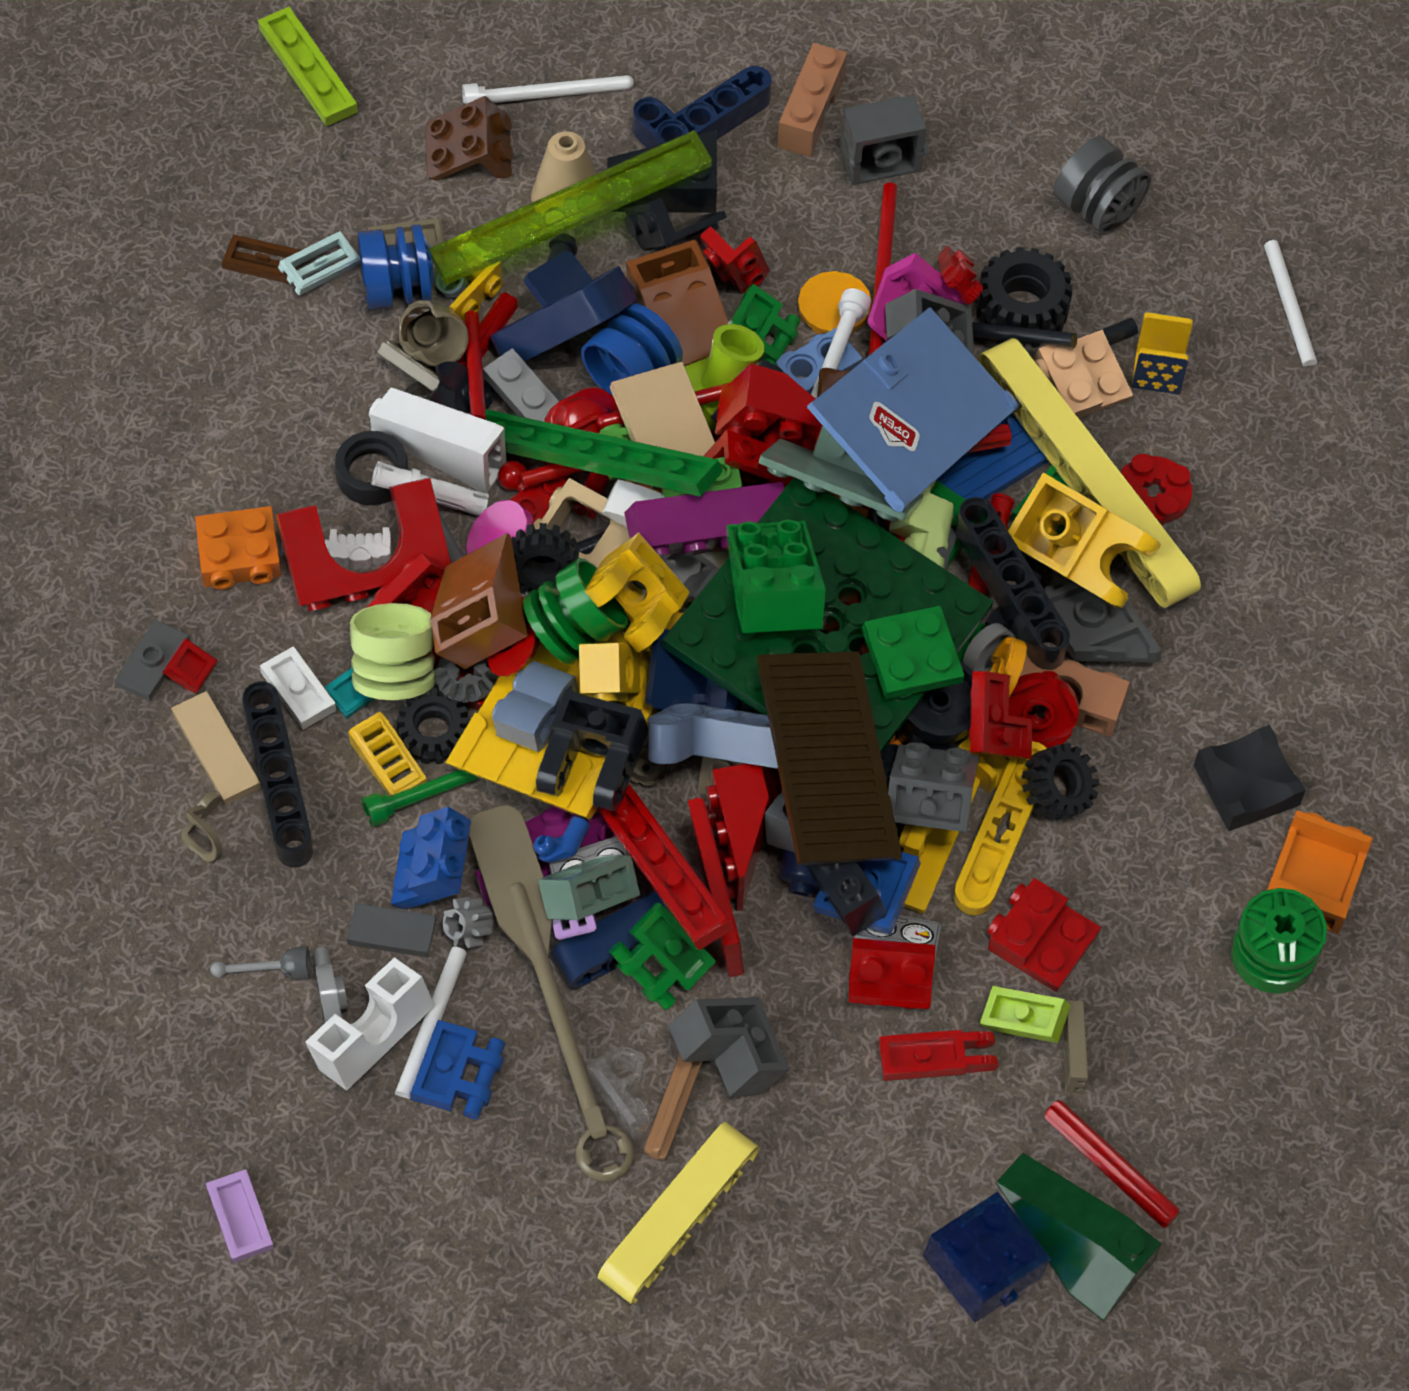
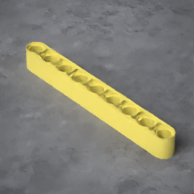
(1088, 468)

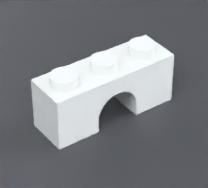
(395, 1006)

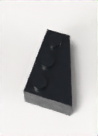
(688, 195)

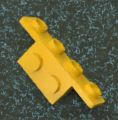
(933, 849)

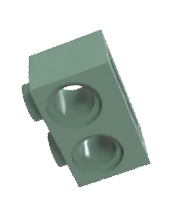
(589, 887)

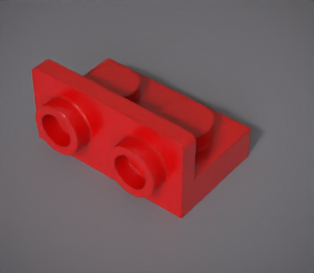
(891, 973)

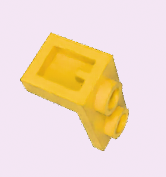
(484, 284)

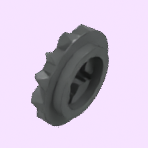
(468, 688)

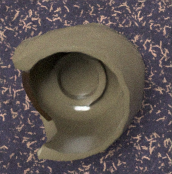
(432, 333)

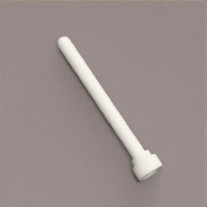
(472, 92)
(853, 307)

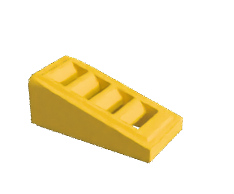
(380, 725)

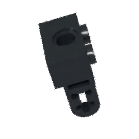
(597, 729)

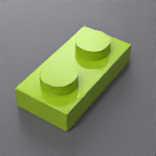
(1025, 1014)

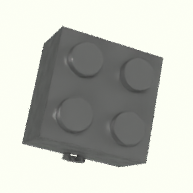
(883, 139)

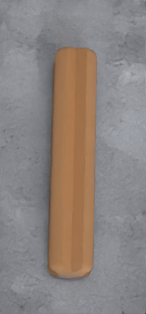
(672, 1108)

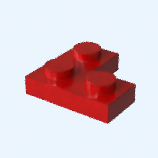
(992, 727)

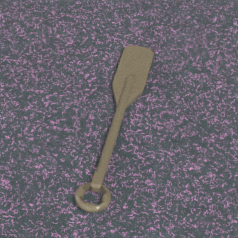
(512, 884)

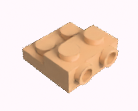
(1085, 375)

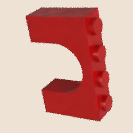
(320, 578)

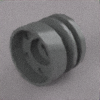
(1102, 184)

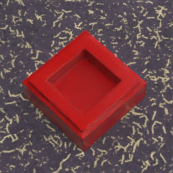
(189, 666)

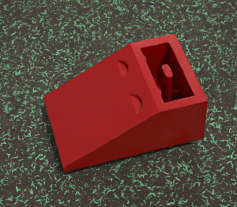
(768, 408)
(737, 813)

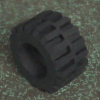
(1028, 273)

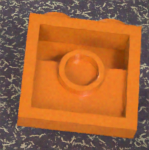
(237, 547)

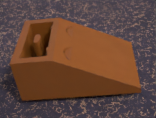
(683, 293)
(479, 605)

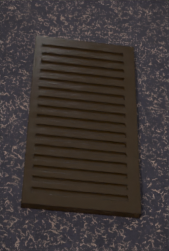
(828, 758)

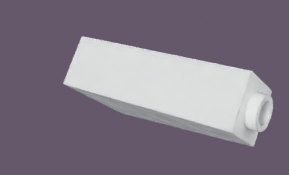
(443, 437)

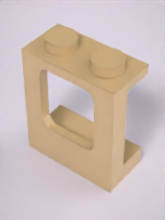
(562, 503)

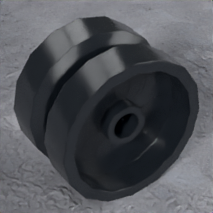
(941, 717)

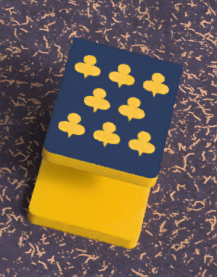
(1162, 353)

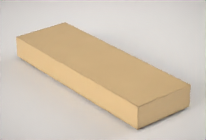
(216, 748)

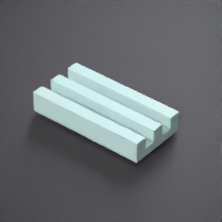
(302, 286)

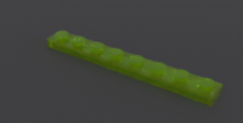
(570, 207)

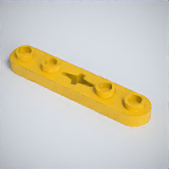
(988, 859)

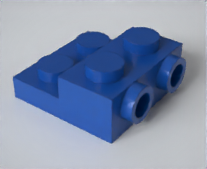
(431, 859)

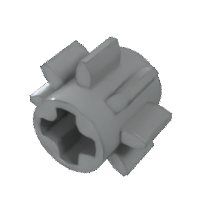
(467, 922)

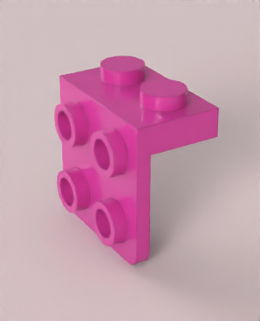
(902, 278)

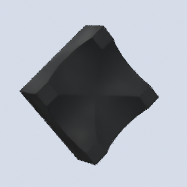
(1249, 778)

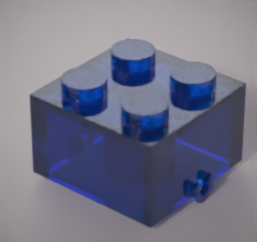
(986, 1257)

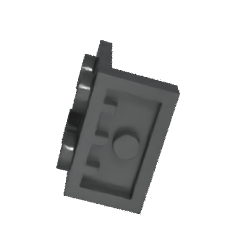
(932, 786)

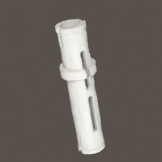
(445, 493)

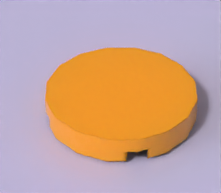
(820, 300)
(1009, 659)

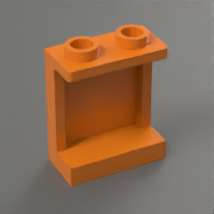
(1322, 864)

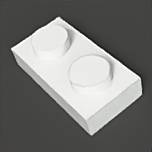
(298, 688)

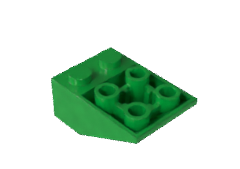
(775, 576)

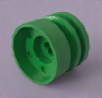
(568, 617)
(1277, 960)

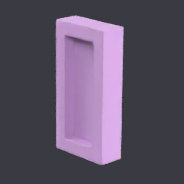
(239, 1216)

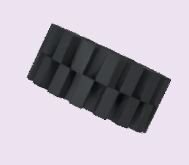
(542, 543)
(426, 707)
(1043, 787)

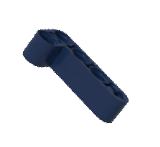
(717, 110)
(566, 316)
(588, 956)

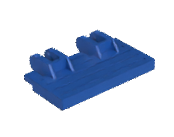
(995, 469)

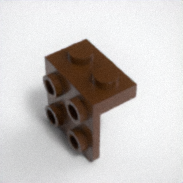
(467, 137)

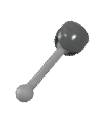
(292, 963)

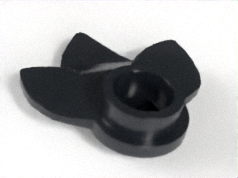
(455, 387)

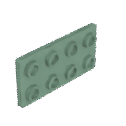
(831, 470)

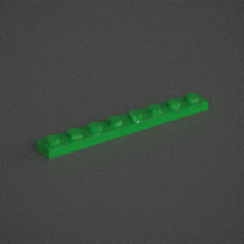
(607, 454)

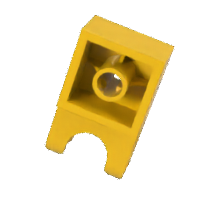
(1085, 546)

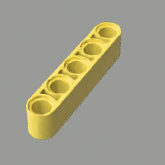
(676, 1211)

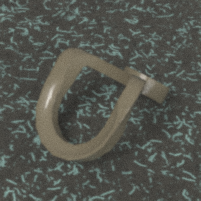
(195, 815)

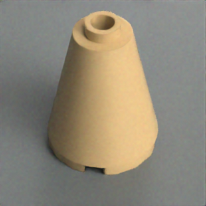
(562, 165)

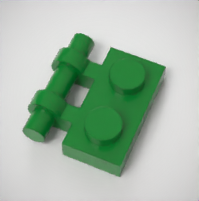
(760, 314)
(670, 946)

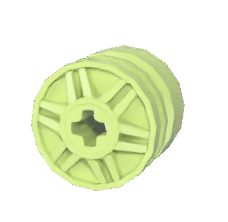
(392, 651)

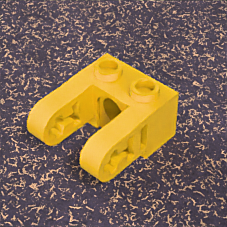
(645, 608)

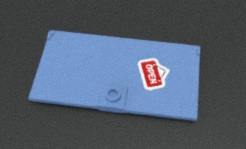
(913, 408)

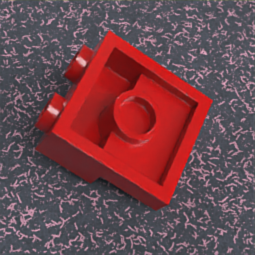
(1042, 934)

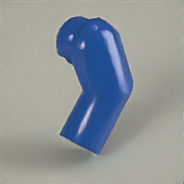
(562, 847)

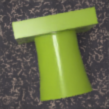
(730, 354)

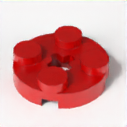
(1171, 479)
(1049, 691)

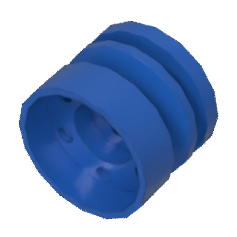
(395, 266)
(630, 345)

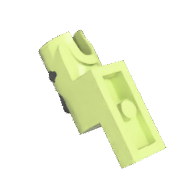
(929, 528)

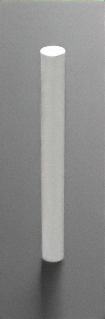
(1290, 303)
(440, 998)

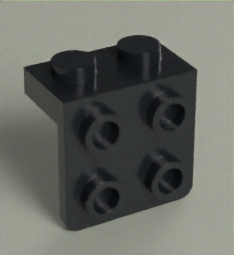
(653, 228)

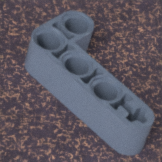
(711, 733)

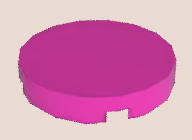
(496, 521)

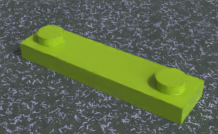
(307, 66)

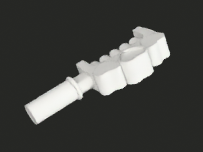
(359, 550)

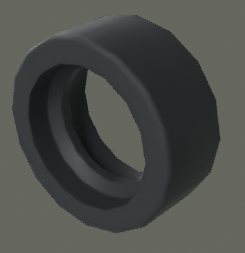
(359, 445)

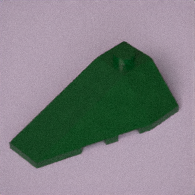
(1089, 1242)

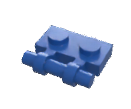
(445, 1065)

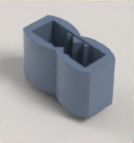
(531, 706)

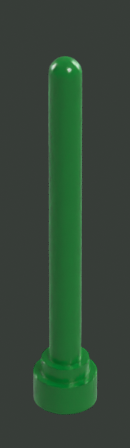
(383, 806)

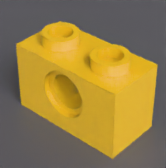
(609, 671)

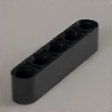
(1012, 599)
(277, 758)

